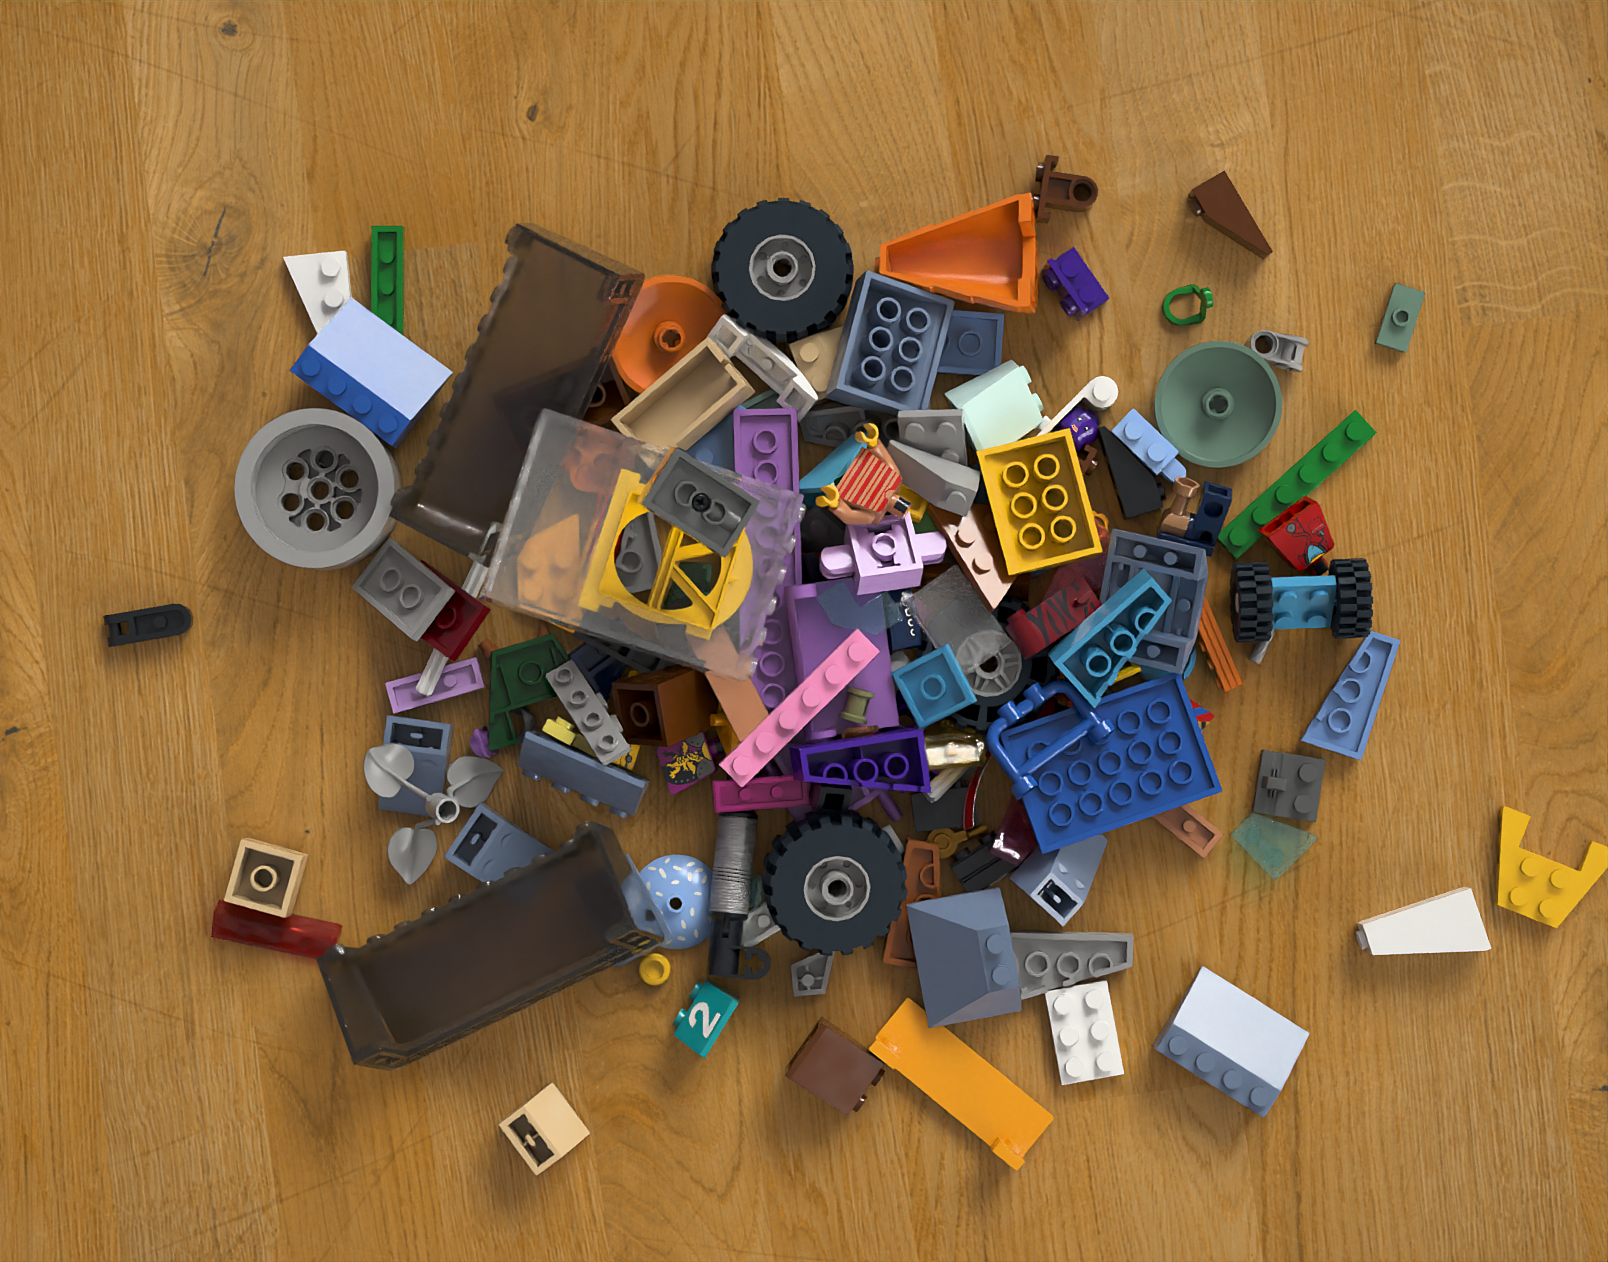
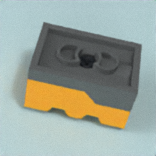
(698, 501)

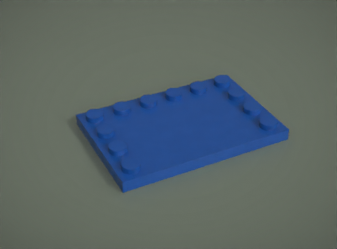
(1138, 771)

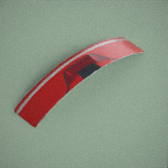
(968, 808)

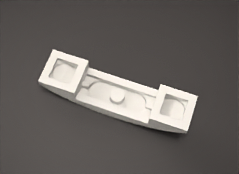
(767, 363)

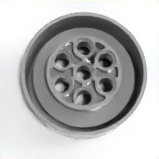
(266, 483)

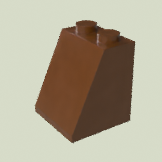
(664, 705)
(835, 1067)

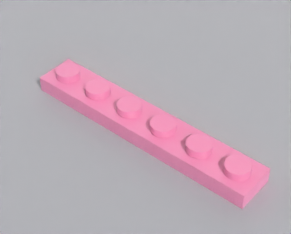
(799, 707)

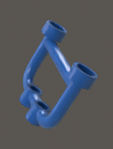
(1035, 697)

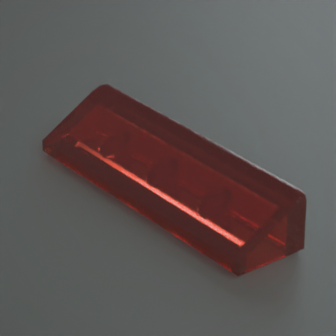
(290, 935)

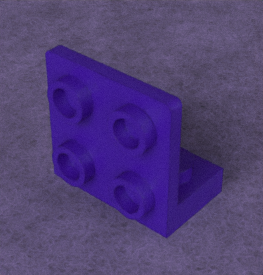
(1074, 284)

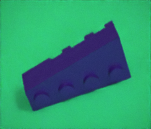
(875, 761)

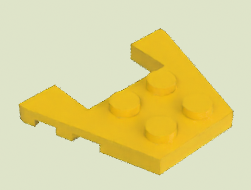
(1537, 884)

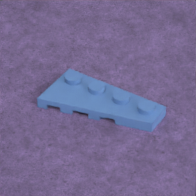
(1353, 702)

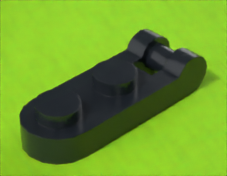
(149, 624)

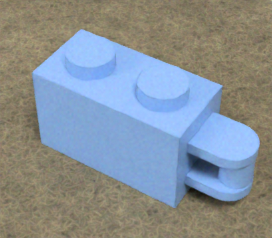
(1148, 446)

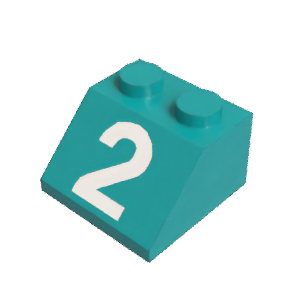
(705, 1017)

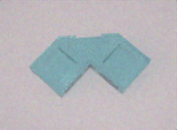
(870, 618)

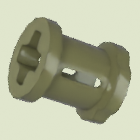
(856, 705)

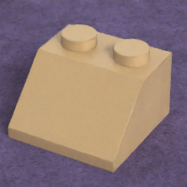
(816, 358)

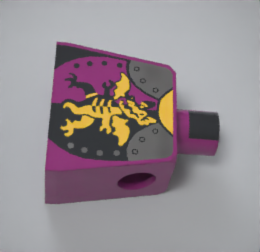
(689, 761)

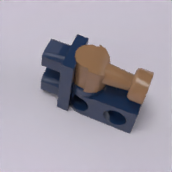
(1197, 528)

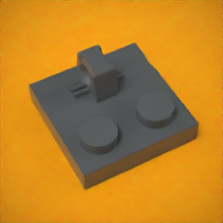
(1288, 785)

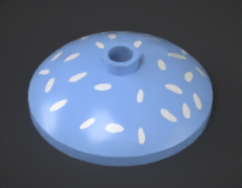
(691, 883)

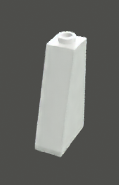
(1428, 926)

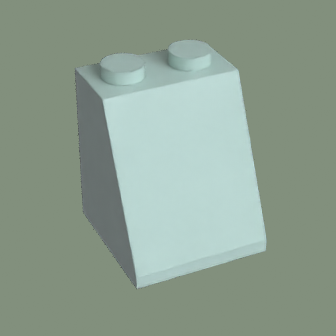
(997, 406)

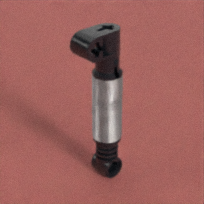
(731, 895)

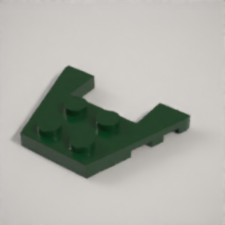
(518, 681)

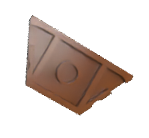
(976, 549)

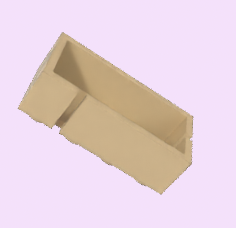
(686, 400)

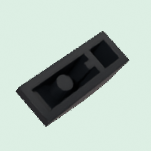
(1132, 482)

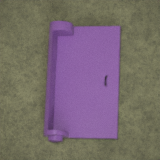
(816, 638)

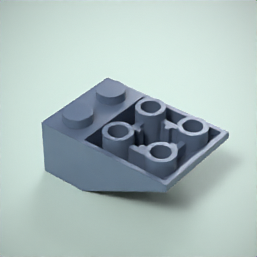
(431, 749)
(493, 845)
(1061, 877)

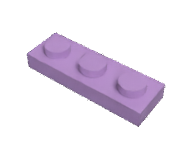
(454, 681)

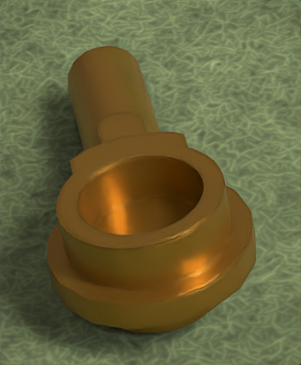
(949, 839)

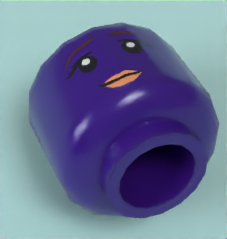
(1082, 426)

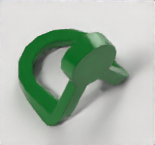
(1203, 294)

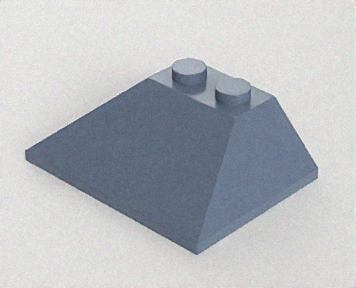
(1180, 573)
(964, 957)

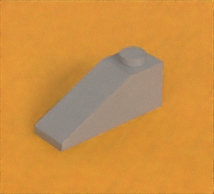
(936, 478)

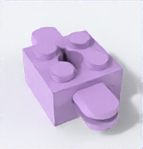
(887, 541)

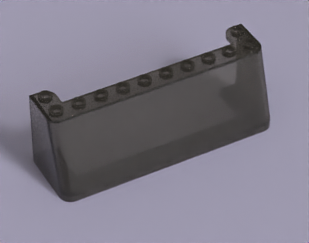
(534, 351)
(490, 952)

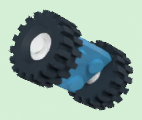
(1333, 601)

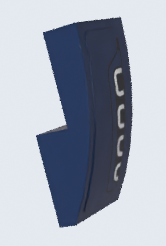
(906, 632)

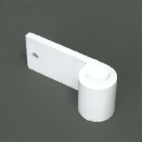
(1096, 395)

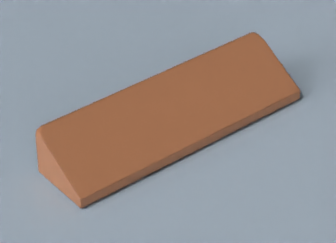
(739, 703)

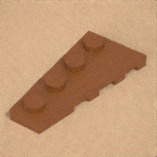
(922, 884)

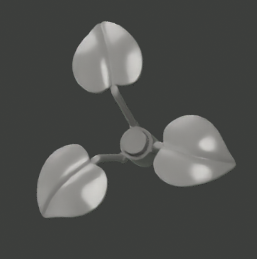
(470, 781)

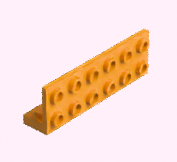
(961, 1082)

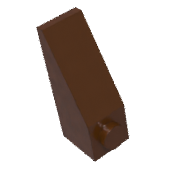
(1226, 212)

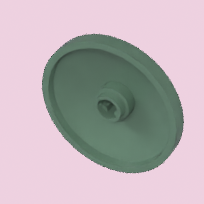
(1218, 403)

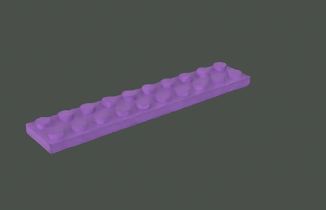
(769, 452)

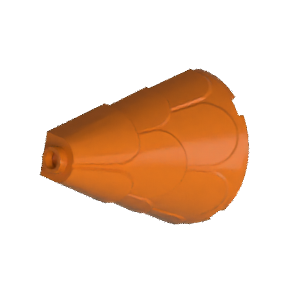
(974, 257)

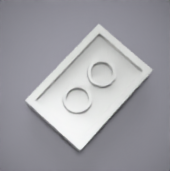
(1084, 1032)

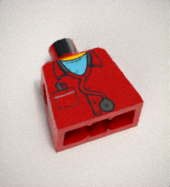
(1300, 536)

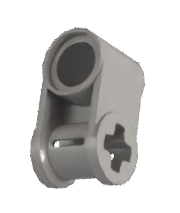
(1283, 349)

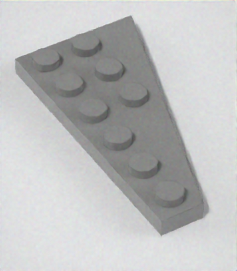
(1065, 957)

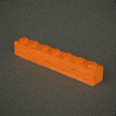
(1217, 651)

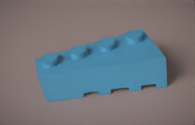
(1109, 636)

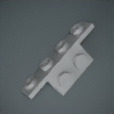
(589, 713)

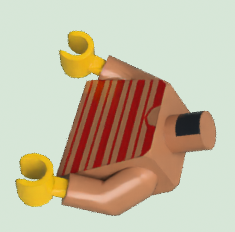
(868, 485)

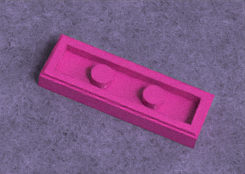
(759, 794)

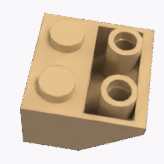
(544, 1128)

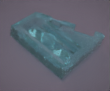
(1272, 843)

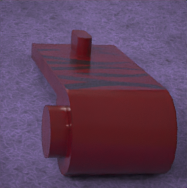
(1052, 617)

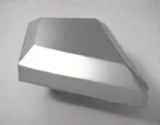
(811, 974)

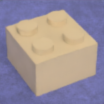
(266, 877)

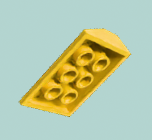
(1039, 502)

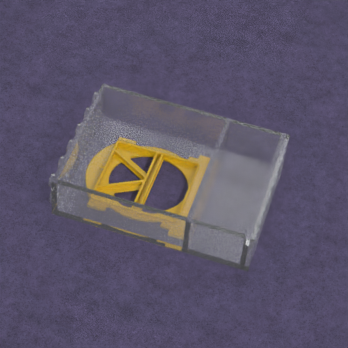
(562, 536)

